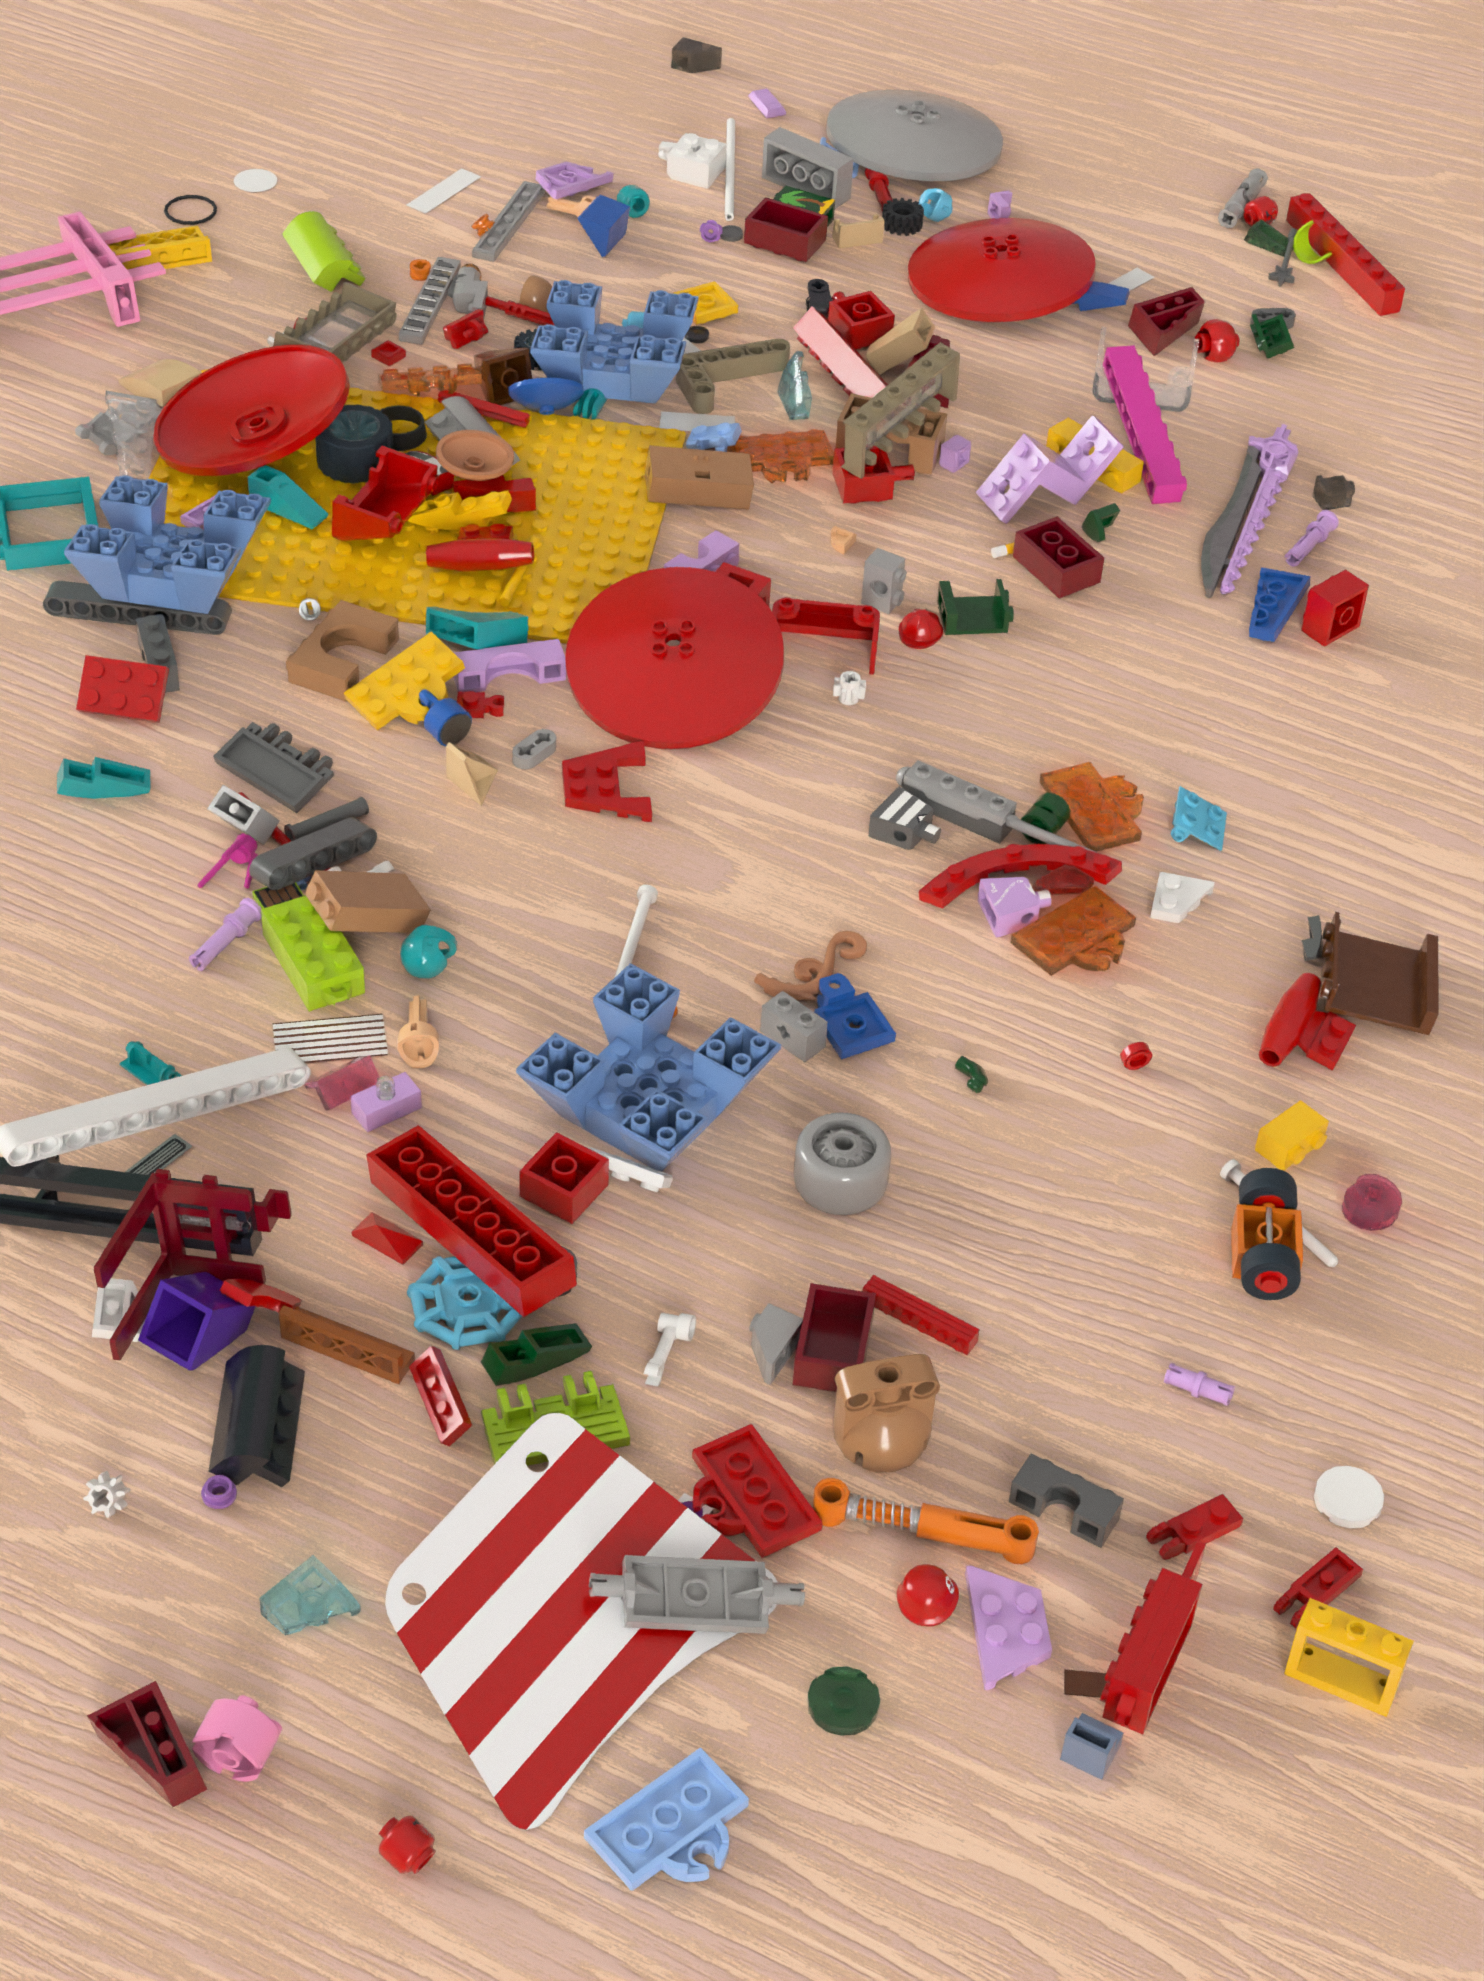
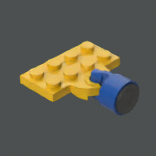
(415, 690)

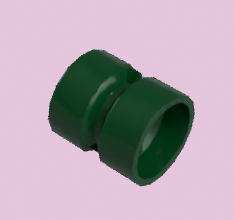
(1048, 813)

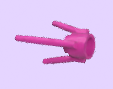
(240, 852)

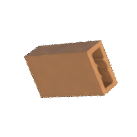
(367, 901)

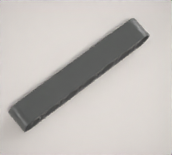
(84, 603)

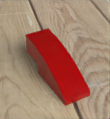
(521, 491)

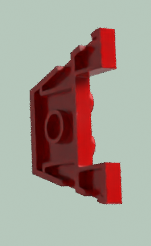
(593, 782)

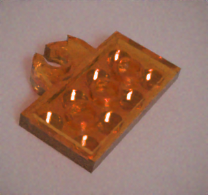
(419, 380)
(786, 452)
(1097, 805)
(1077, 934)

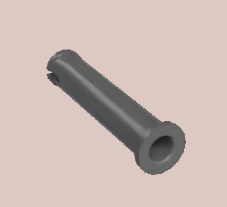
(352, 809)

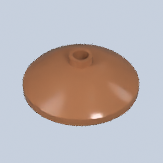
(474, 455)

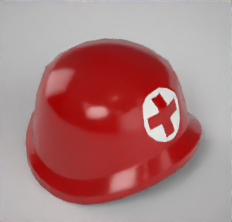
(927, 1595)

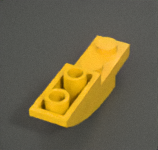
(452, 512)

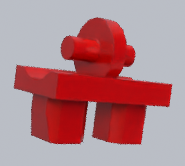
(466, 329)

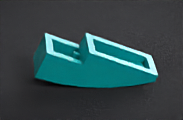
(102, 779)

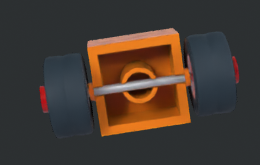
(1267, 1235)

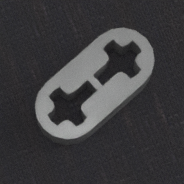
(534, 749)

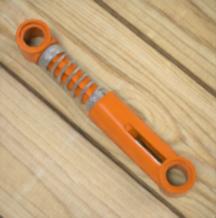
(1012, 1537)

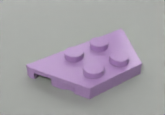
(569, 178)
(1007, 1625)

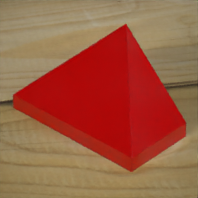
(387, 1238)

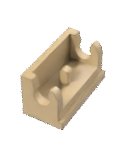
(858, 233)

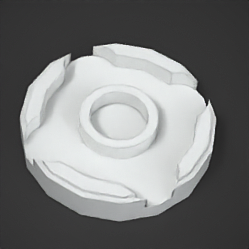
(1349, 1496)

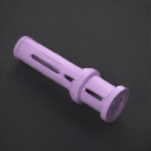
(1316, 533)
(233, 926)

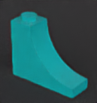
(477, 629)

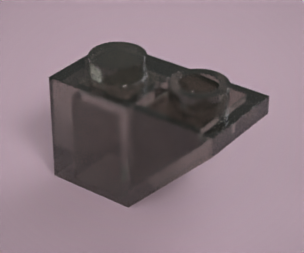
(695, 56)

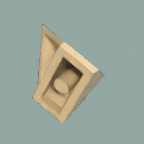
(469, 772)

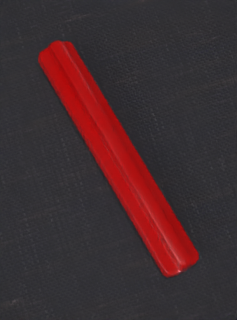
(492, 410)

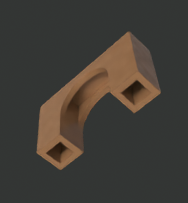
(344, 625)

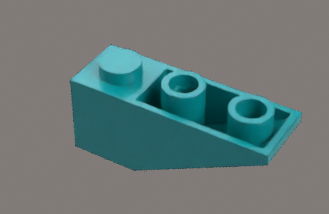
(286, 497)

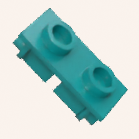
(146, 1065)

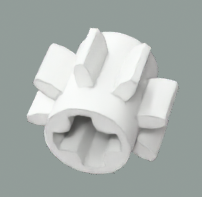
(849, 688)
(114, 1499)

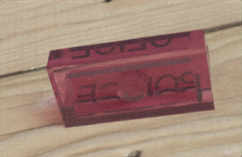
(346, 1080)

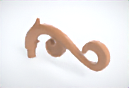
(806, 967)

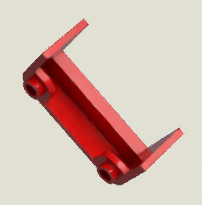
(829, 620)

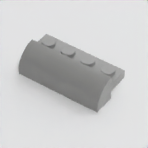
(458, 416)

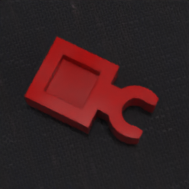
(477, 704)

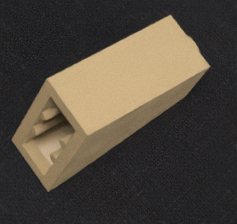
(901, 342)

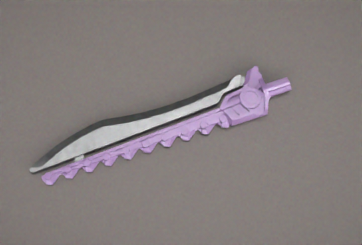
(1276, 461)

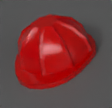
(920, 629)

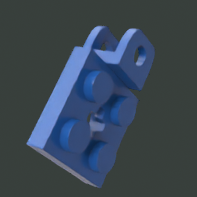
(841, 1007)

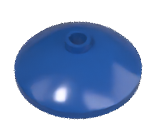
(546, 394)

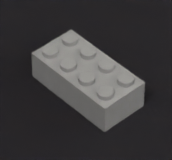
(807, 166)

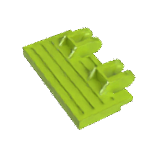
(597, 1415)

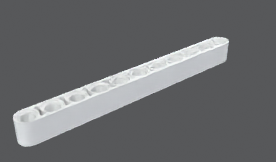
(151, 1106)

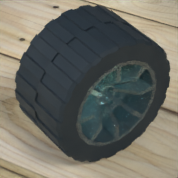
(350, 443)

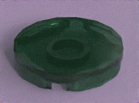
(843, 1701)

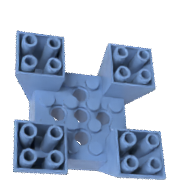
(615, 359)
(162, 562)
(644, 1087)

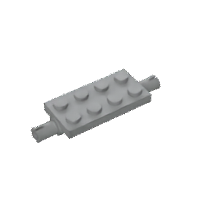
(695, 1594)

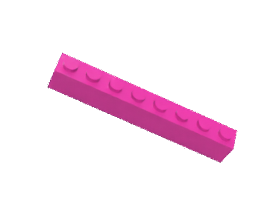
(1144, 424)

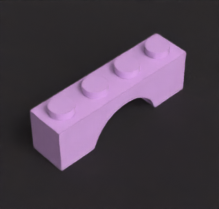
(539, 660)

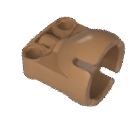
(885, 1411)

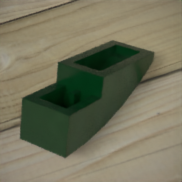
(534, 1353)

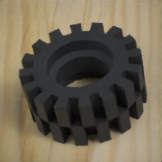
(903, 216)

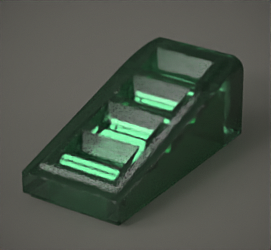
(1267, 238)

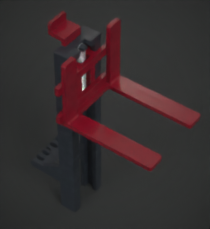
(183, 1217)

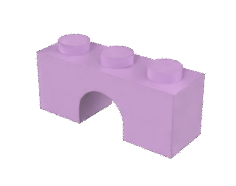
(712, 552)

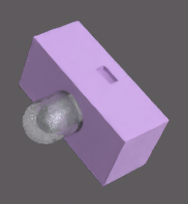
(386, 1101)

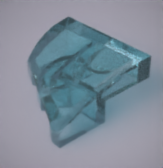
(794, 389)
(307, 1598)

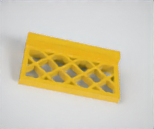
(169, 247)

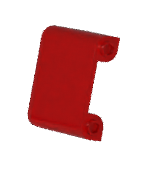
(387, 498)

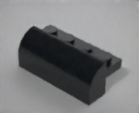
(257, 1416)

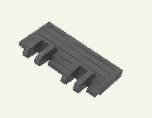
(272, 765)

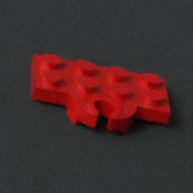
(751, 1493)

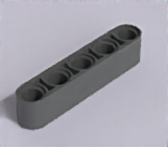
(312, 852)

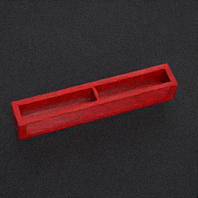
(922, 1315)

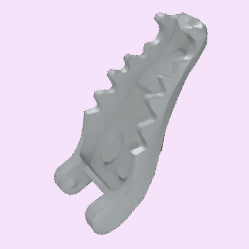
(100, 432)

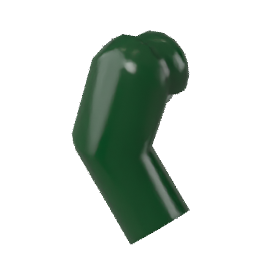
(977, 1074)

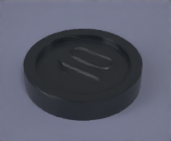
(697, 334)

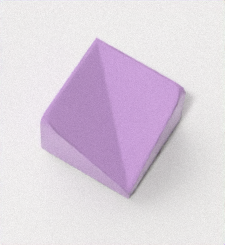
(955, 453)

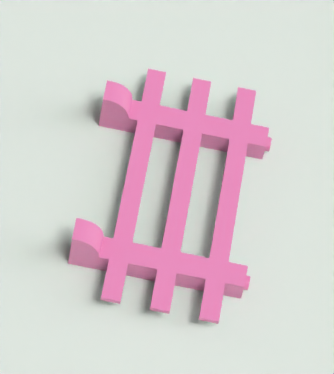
(94, 257)

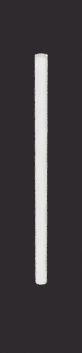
(730, 170)

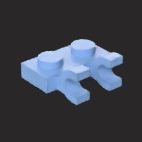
(714, 437)

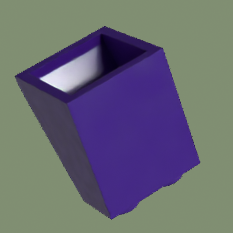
(193, 1319)

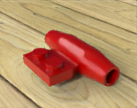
(481, 550)
(1298, 1023)

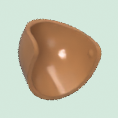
(535, 293)

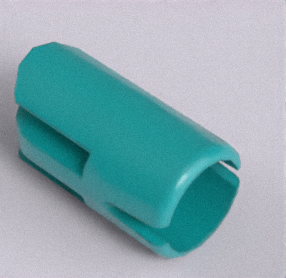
(590, 403)

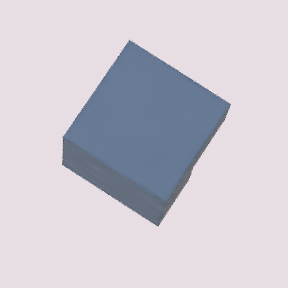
(1091, 1745)

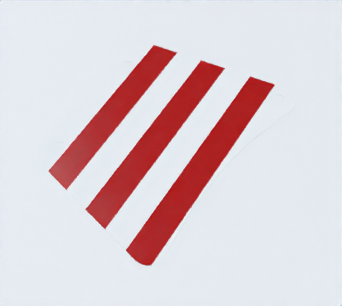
(508, 1624)

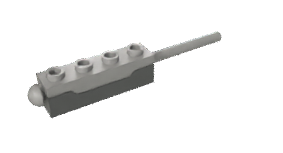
(969, 805)

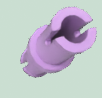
(1199, 1384)

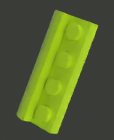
(321, 251)

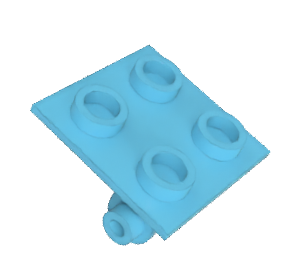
(1198, 818)

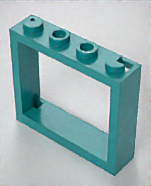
(38, 496)

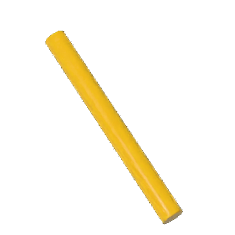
(516, 578)

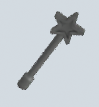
(1283, 274)

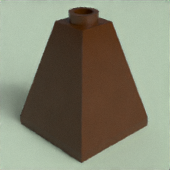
(501, 370)

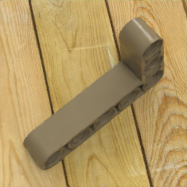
(706, 367)

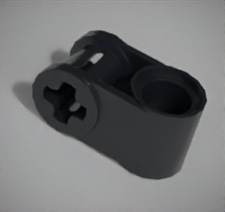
(819, 296)

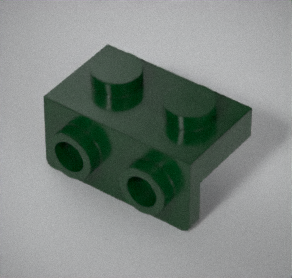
(1272, 335)

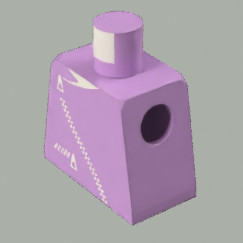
(1010, 903)

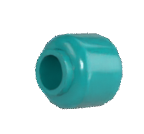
(636, 199)

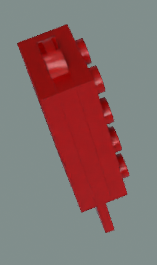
(1152, 1645)

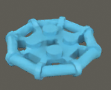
(456, 1311)

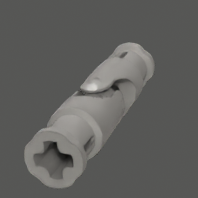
(1246, 192)

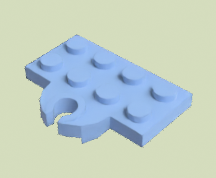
(670, 1824)

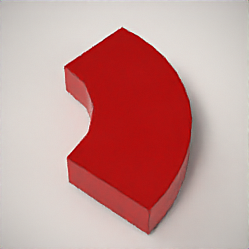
(258, 1294)

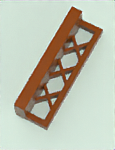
(345, 1344)

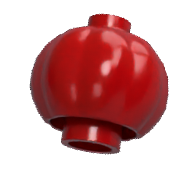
(1218, 339)

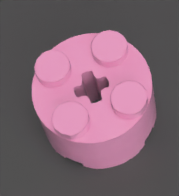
(236, 1738)

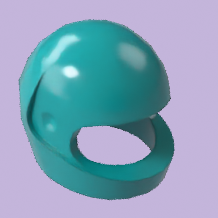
(422, 954)

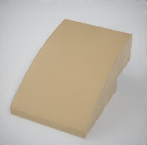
(160, 380)

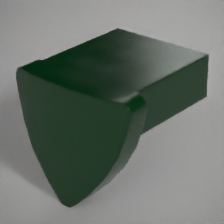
(1098, 520)

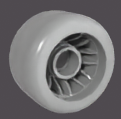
(842, 1163)

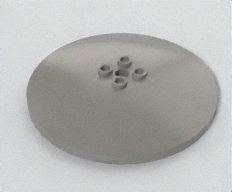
(914, 135)

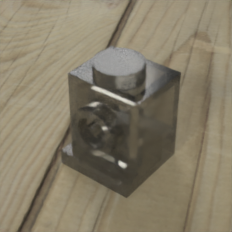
(1333, 492)

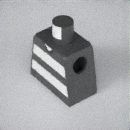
(903, 821)

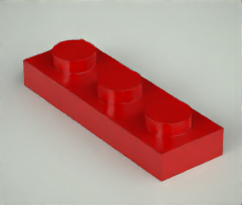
(440, 1396)

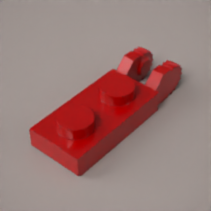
(1200, 1524)
(1321, 1582)

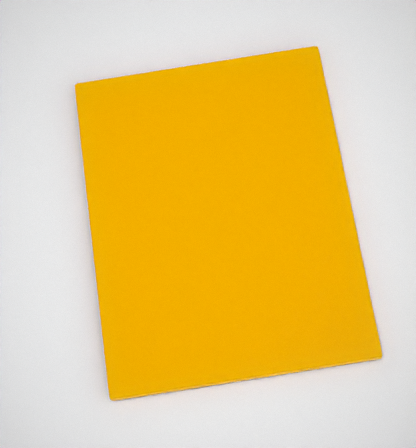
(587, 517)

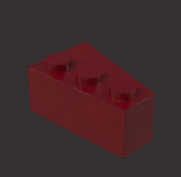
(1166, 318)
(150, 1743)

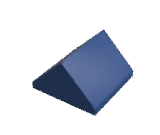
(605, 222)

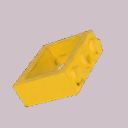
(1341, 1675)

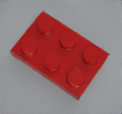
(122, 688)

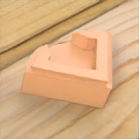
(842, 539)

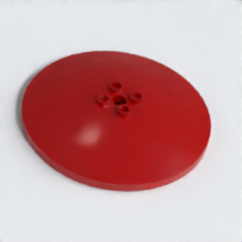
(1001, 269)
(251, 410)
(682, 692)

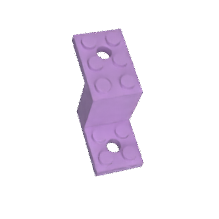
(1064, 474)

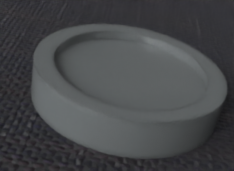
(731, 233)

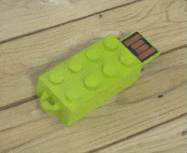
(312, 956)

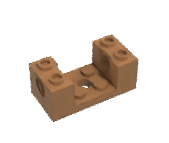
(924, 440)

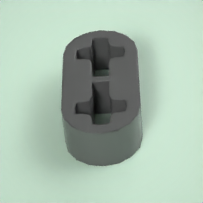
(1267, 313)

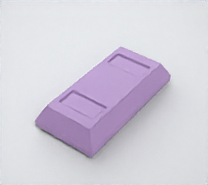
(767, 103)

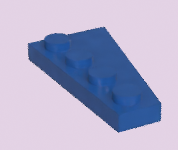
(1275, 602)

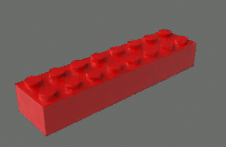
(472, 1220)

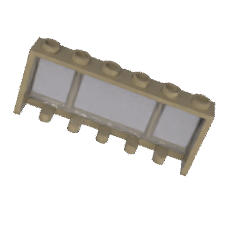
(342, 324)
(897, 402)

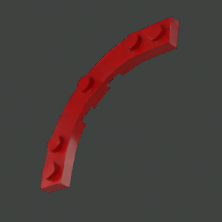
(1015, 858)

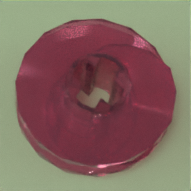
(1372, 1202)

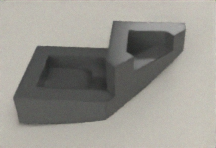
(1314, 946)

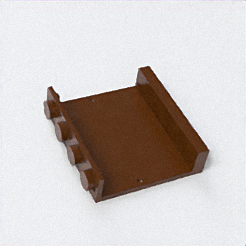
(1380, 980)

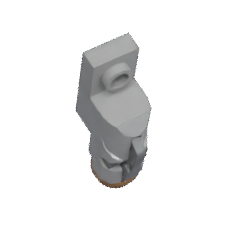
(468, 290)

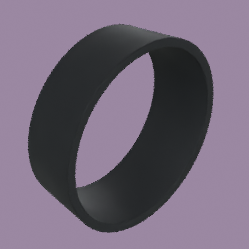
(411, 439)

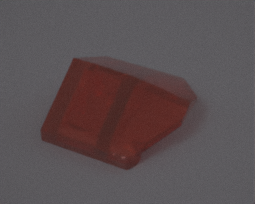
(1064, 880)

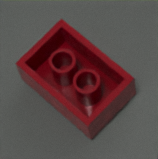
(1058, 557)

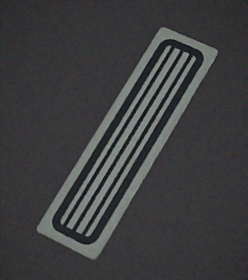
(161, 1156)

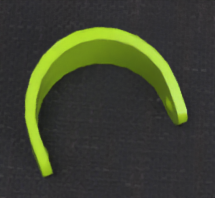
(1302, 246)

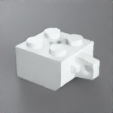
(694, 159)

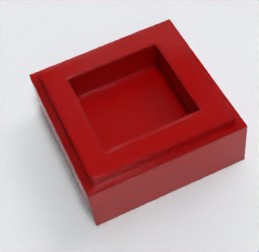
(388, 353)

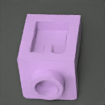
(1000, 204)

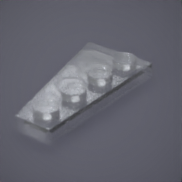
(133, 432)

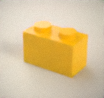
(1292, 1135)

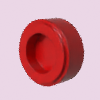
(1136, 1055)

